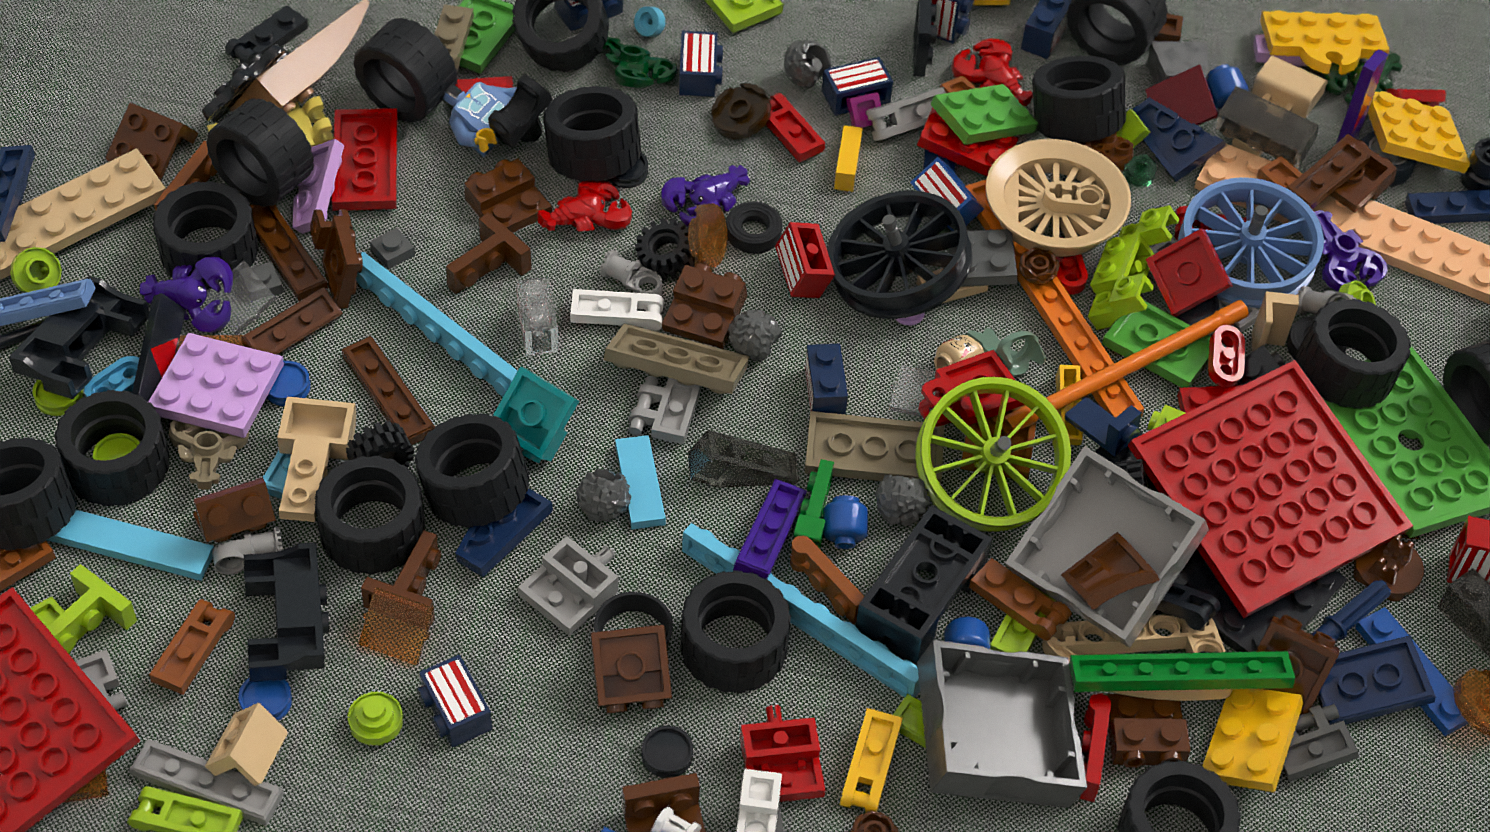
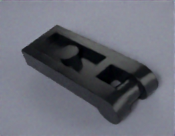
(276, 29)
(1189, 605)

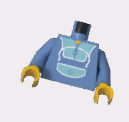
(472, 111)

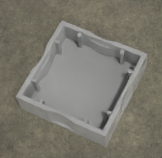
(1088, 509)

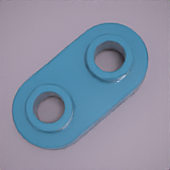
(114, 377)

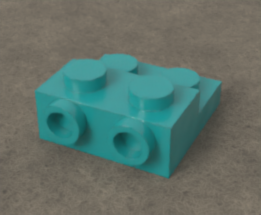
(536, 414)

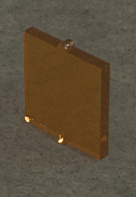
(396, 626)

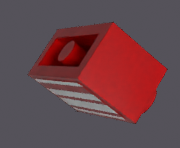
(804, 260)
(1471, 550)

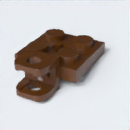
(339, 256)

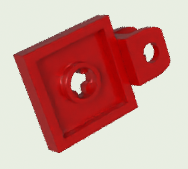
(950, 376)

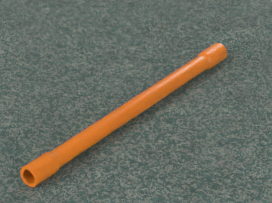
(1225, 316)

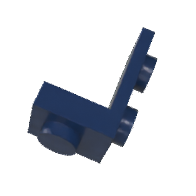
(1102, 427)

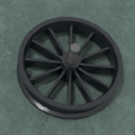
(900, 254)

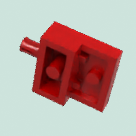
(787, 749)

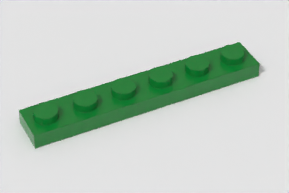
(1181, 671)

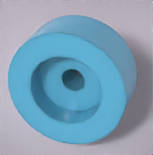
(649, 21)

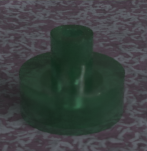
(1140, 171)

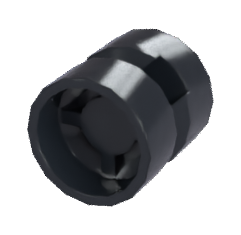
(1478, 173)

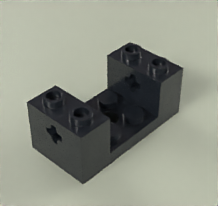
(906, 609)

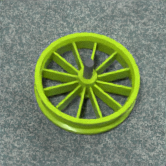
(993, 453)

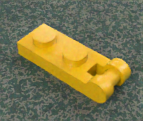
(871, 759)

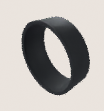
(634, 602)

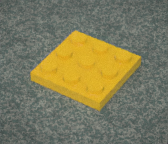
(1417, 132)

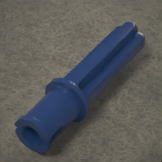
(1354, 611)

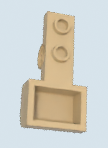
(1288, 88)
(312, 434)

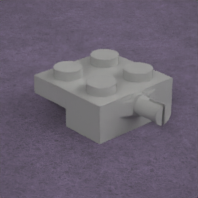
(570, 584)

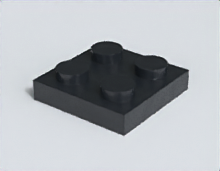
(923, 36)

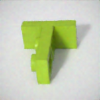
(89, 610)

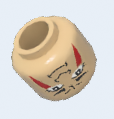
(956, 350)

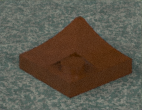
(1109, 572)

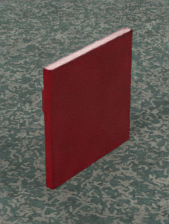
(1186, 95)

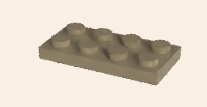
(676, 358)
(866, 446)

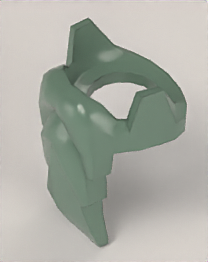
(1015, 361)

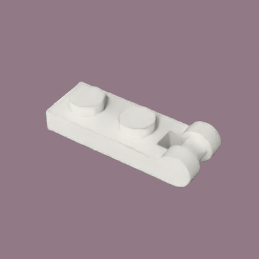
(617, 308)

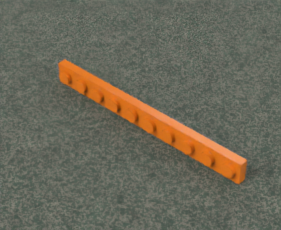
(1065, 322)

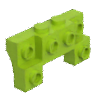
(1123, 267)

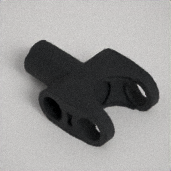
(521, 114)

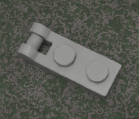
(904, 114)

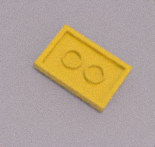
(1253, 737)

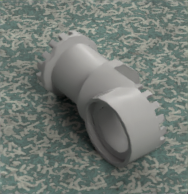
(630, 273)
(1312, 301)
(251, 544)

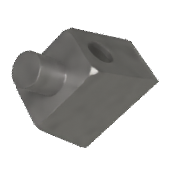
(1172, 58)

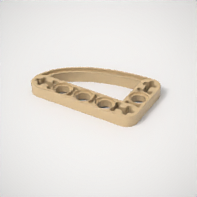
(1148, 640)

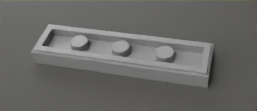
(191, 778)

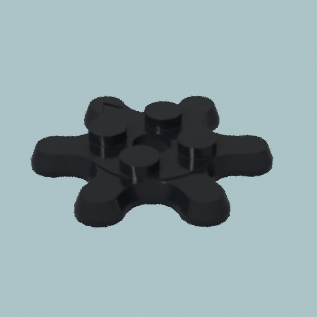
(242, 78)

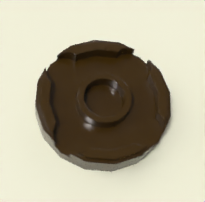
(741, 111)

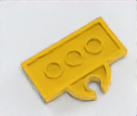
(1323, 38)

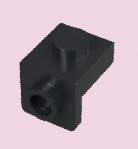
(1260, 363)

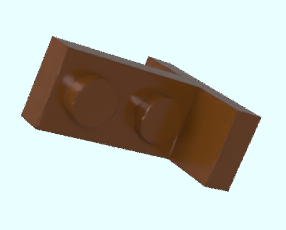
(496, 247)
(413, 576)

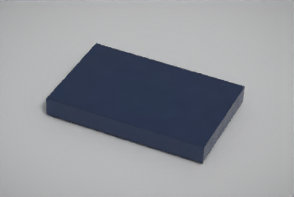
(1376, 681)

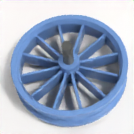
(1251, 240)

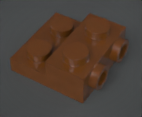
(1367, 182)
(506, 194)
(705, 305)
(1309, 656)
(631, 668)
(1146, 731)

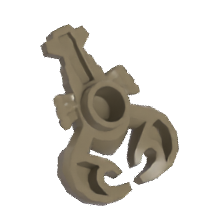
(205, 450)

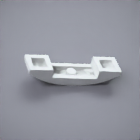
(759, 801)

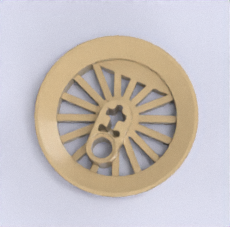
(1064, 203)

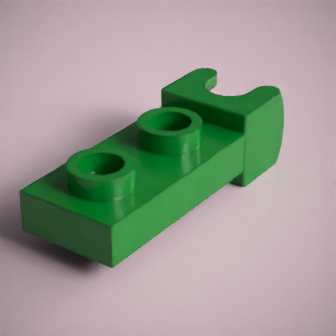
(810, 517)

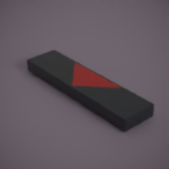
(158, 345)

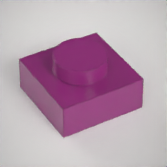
(859, 105)

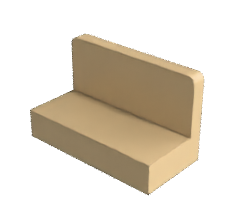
(1274, 319)
(248, 744)

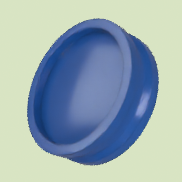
(291, 382)
(272, 695)

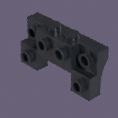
(64, 339)
(298, 601)

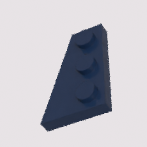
(1174, 140)
(488, 544)

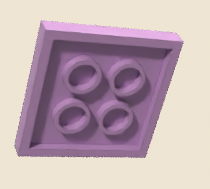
(216, 385)

